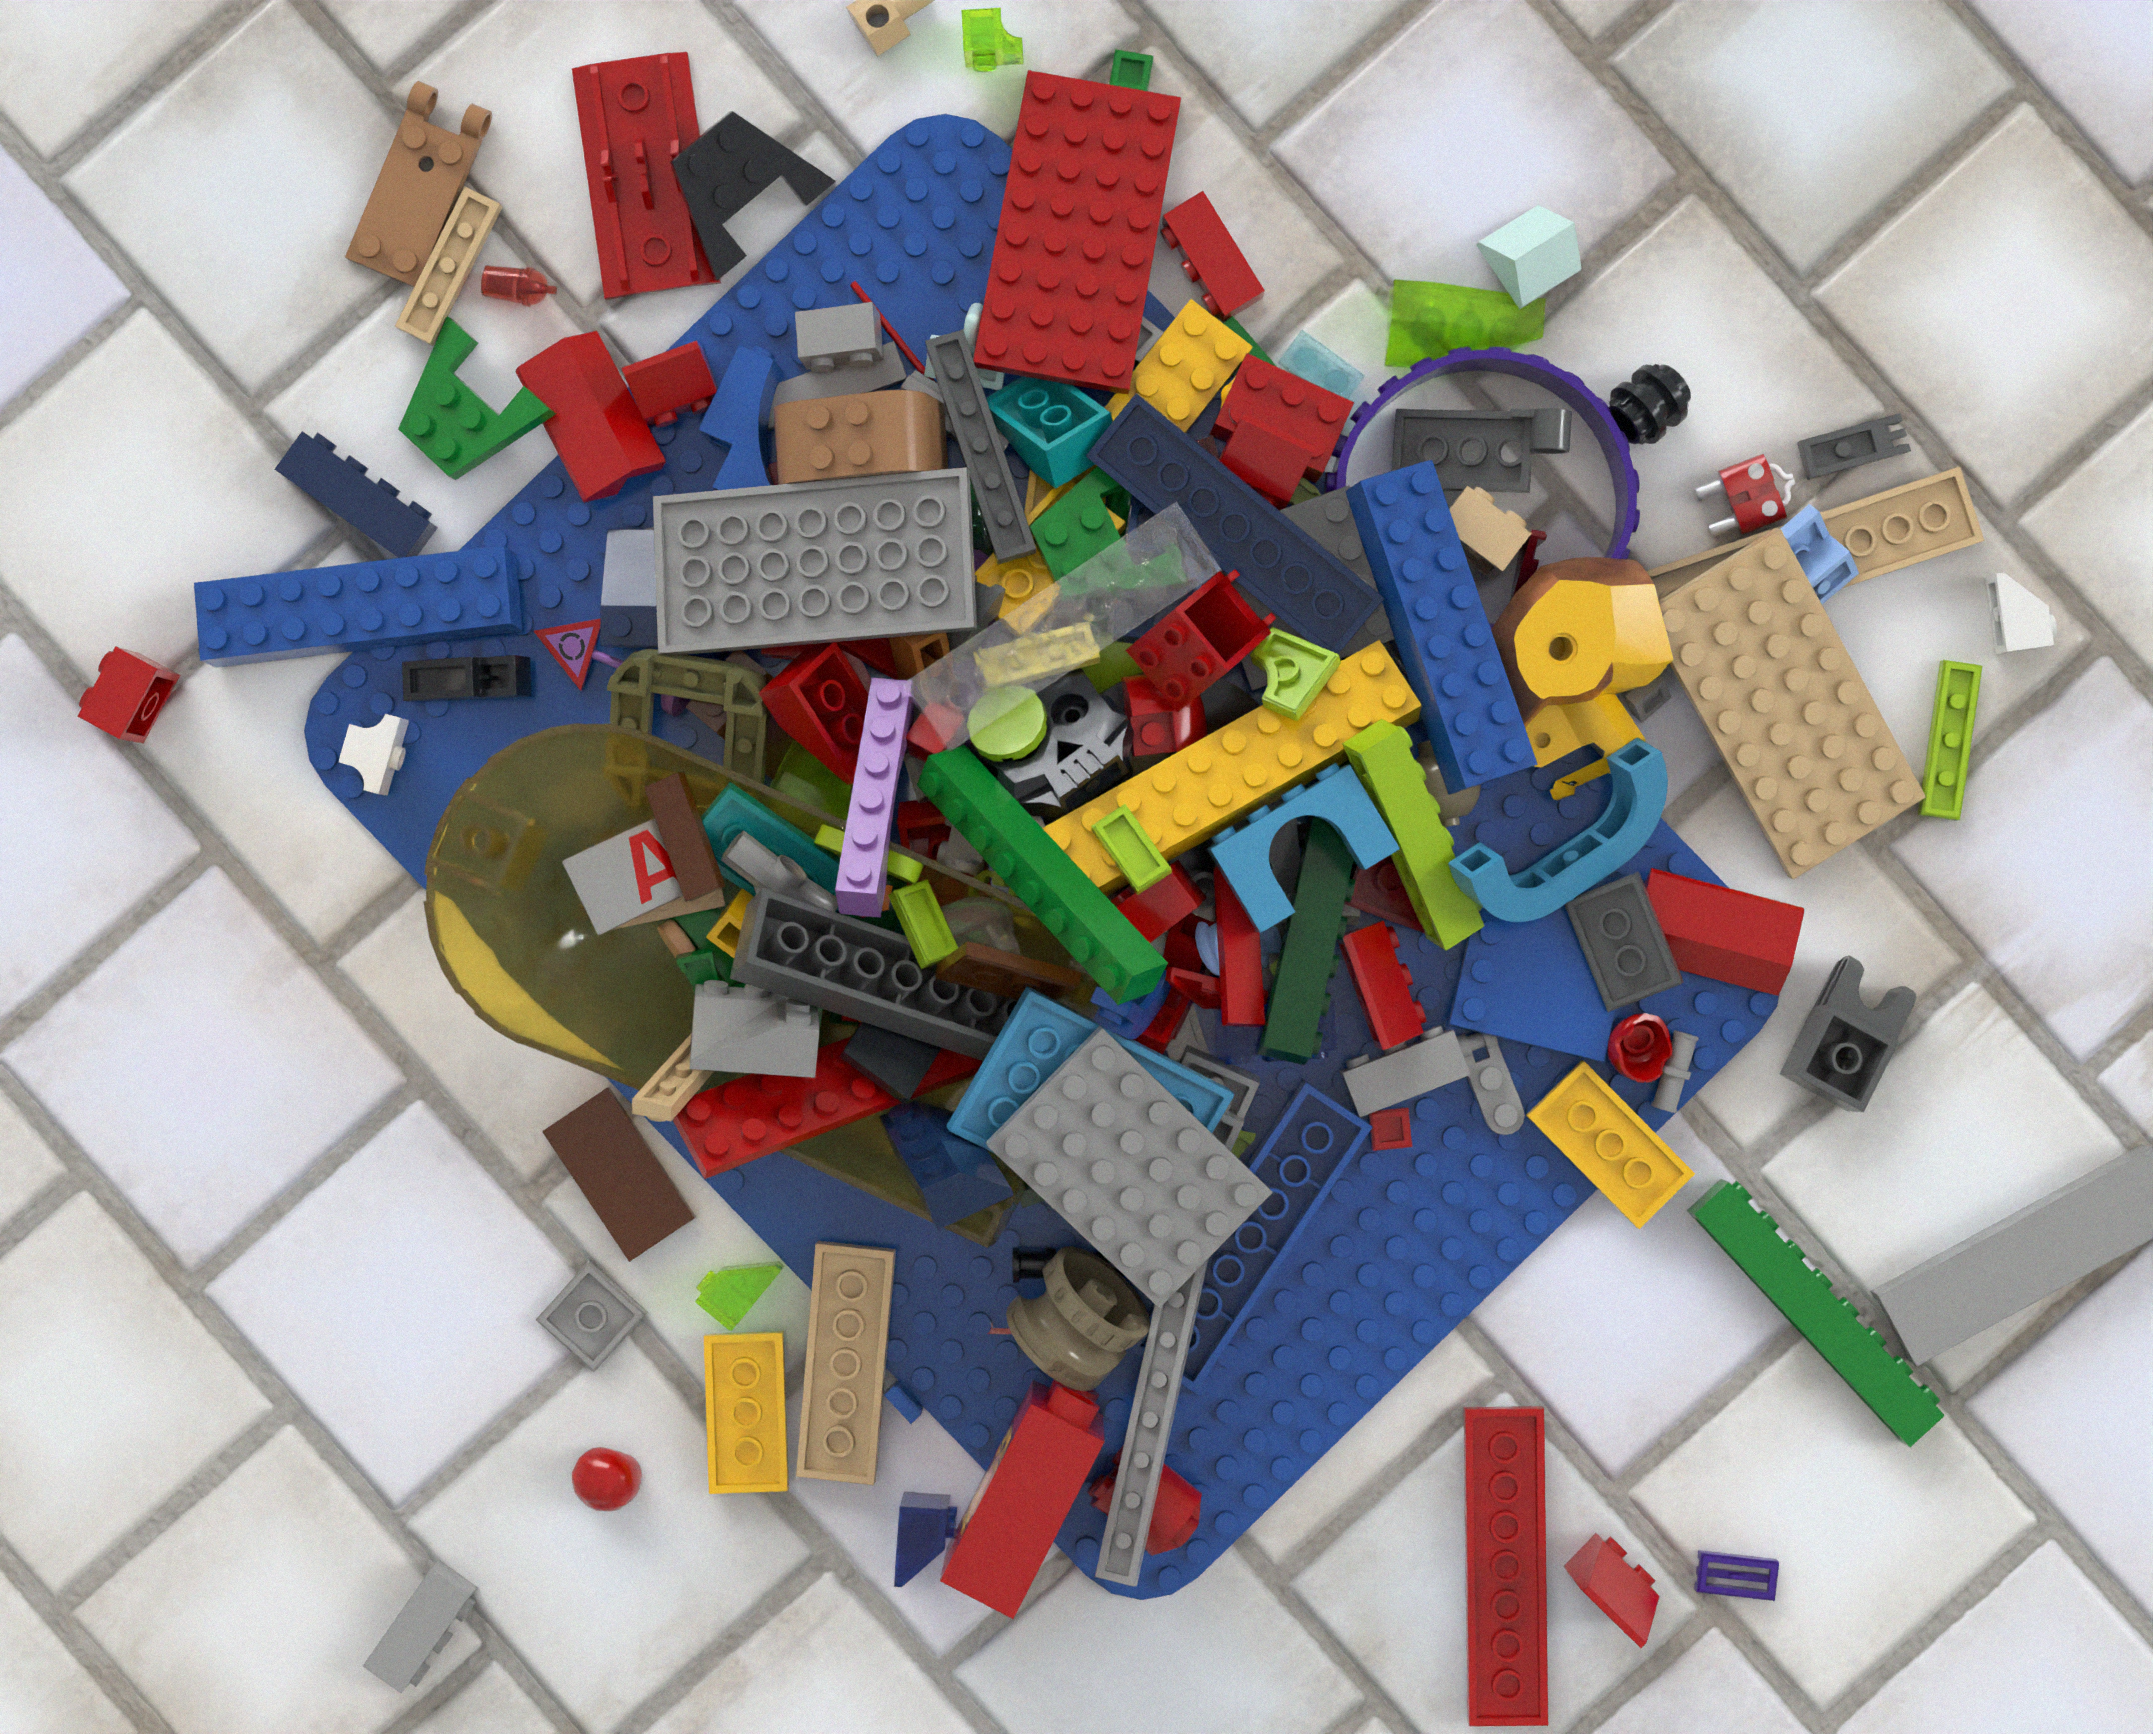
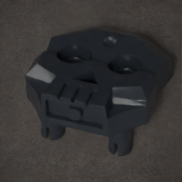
(1072, 758)

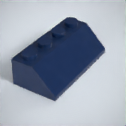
(944, 1169)

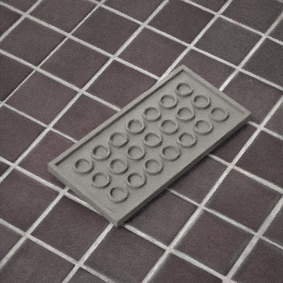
(814, 562)

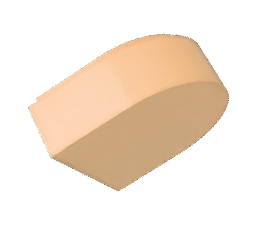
(675, 937)

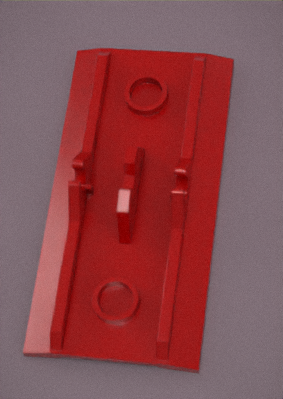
(631, 126)

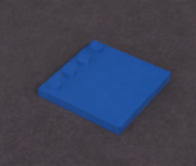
(1532, 987)

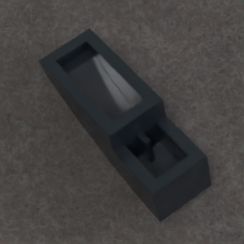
(467, 678)

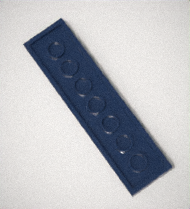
(1237, 526)

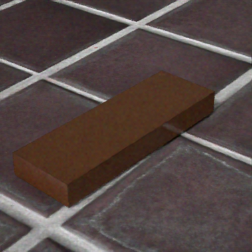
(684, 836)

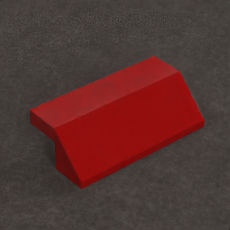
(595, 418)
(1726, 931)

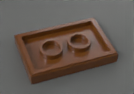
(1004, 972)

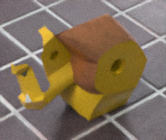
(1572, 645)

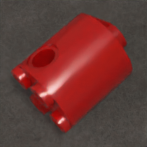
(1174, 1512)

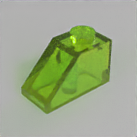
(735, 1290)

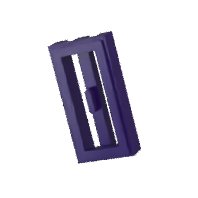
(1703, 1571)

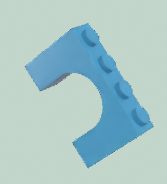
(1244, 853)

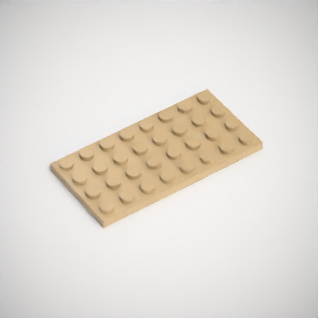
(1785, 704)

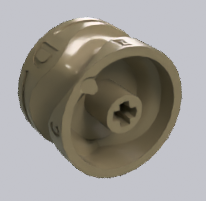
(1080, 1321)

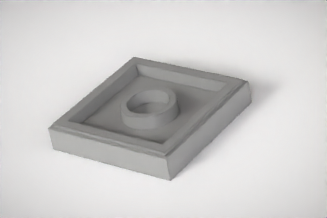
(591, 1316)

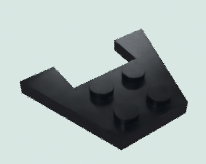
(726, 172)

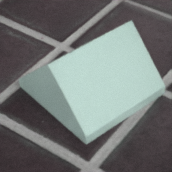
(1533, 254)

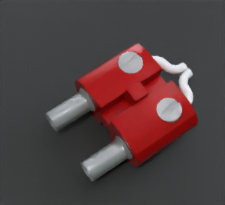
(1751, 495)

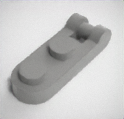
(1492, 1084)

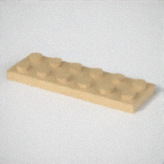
(845, 1362)

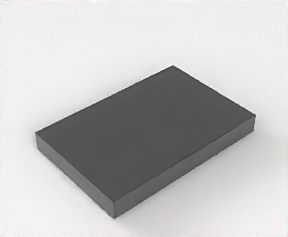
(1623, 942)

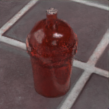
(515, 285)

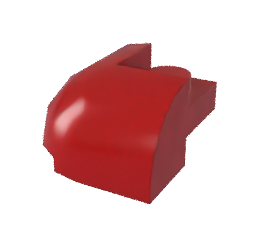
(1156, 723)

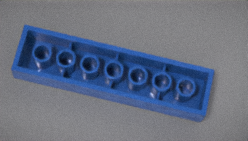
(358, 606)
(1440, 626)
(1300, 1166)

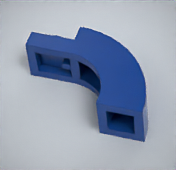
(1132, 1016)

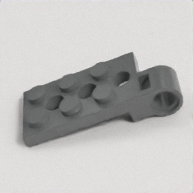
(1535, 429)

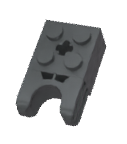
(1859, 1035)

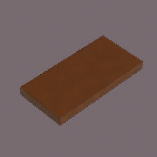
(619, 1174)

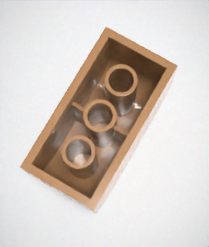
(859, 436)

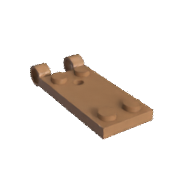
(414, 205)

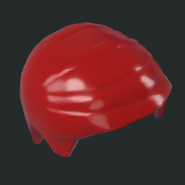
(1640, 1047)
(606, 1479)

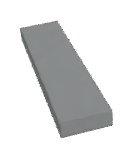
(842, 381)

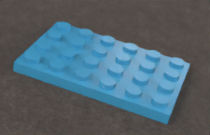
(1036, 1043)

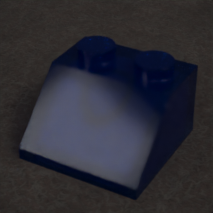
(922, 1532)

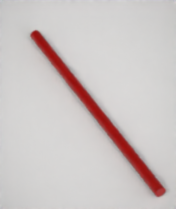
(891, 331)

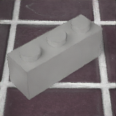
(1404, 1071)
(421, 1627)

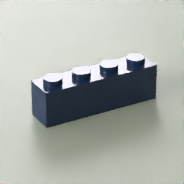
(356, 497)

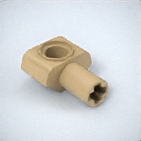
(894, 30)

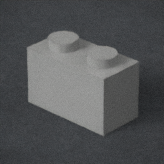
(839, 337)

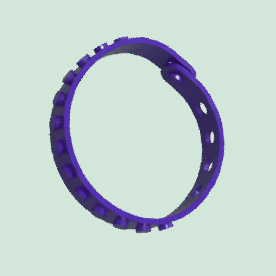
(1536, 370)

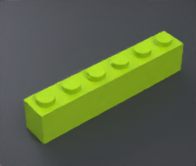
(1398, 791)

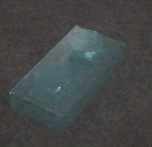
(1320, 366)

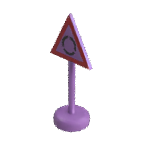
(575, 648)

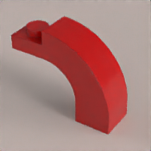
(1182, 954)

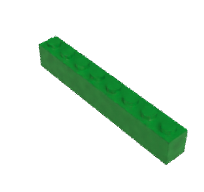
(1042, 875)
(1815, 1312)

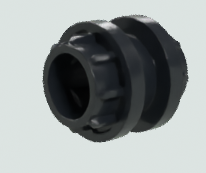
(1650, 403)

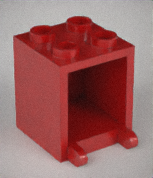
(1199, 640)

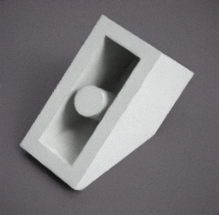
(2017, 616)

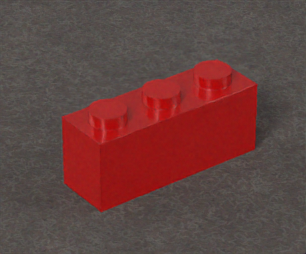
(1211, 257)

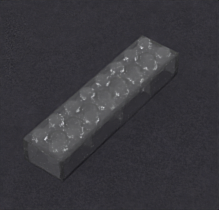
(1061, 627)

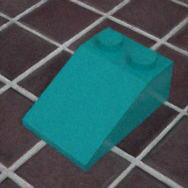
(1049, 426)

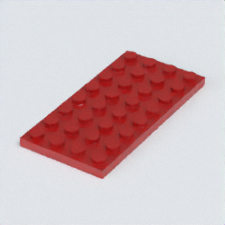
(1077, 232)

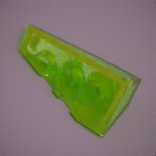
(1440, 317)

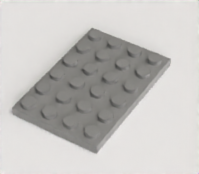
(1129, 1167)

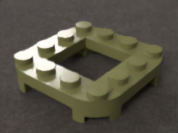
(702, 680)

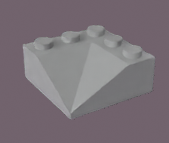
(752, 1031)

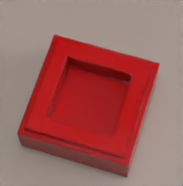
(1390, 1129)

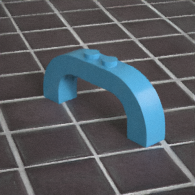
(1558, 878)

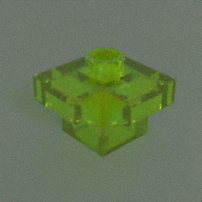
(987, 42)

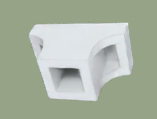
(376, 752)

